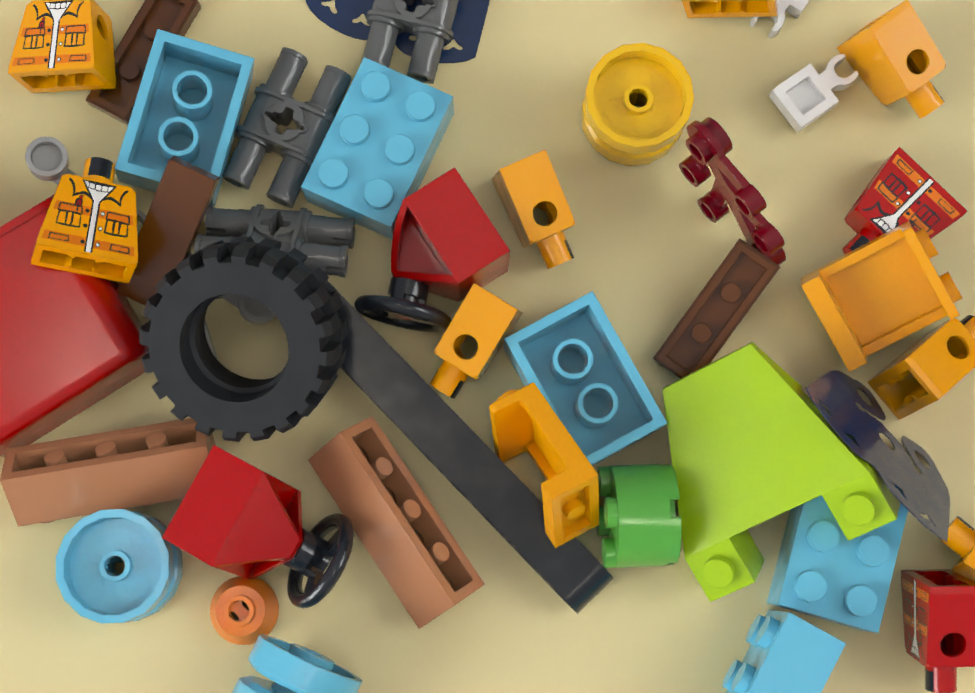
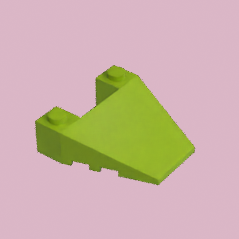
(751, 450)

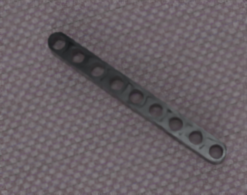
(466, 461)

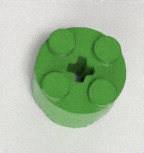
(639, 515)

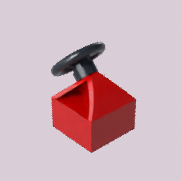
(439, 248)
(253, 523)

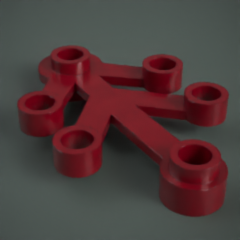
(709, 147)

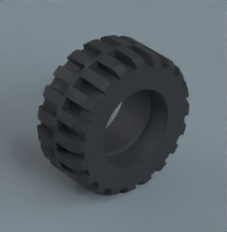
(199, 382)

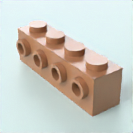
(103, 471)
(395, 521)

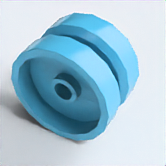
(88, 566)
(294, 670)

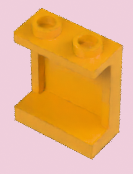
(880, 293)
(570, 494)

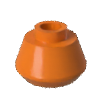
(257, 620)

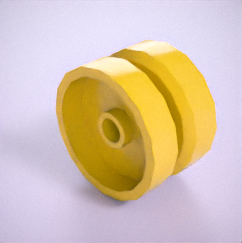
(633, 77)

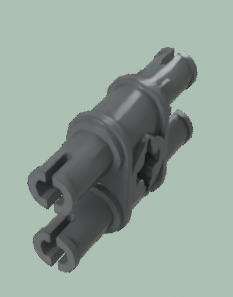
(429, 23)
(277, 107)
(319, 237)

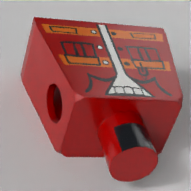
(901, 194)
(939, 624)

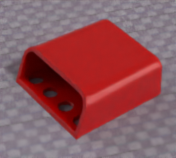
(61, 338)

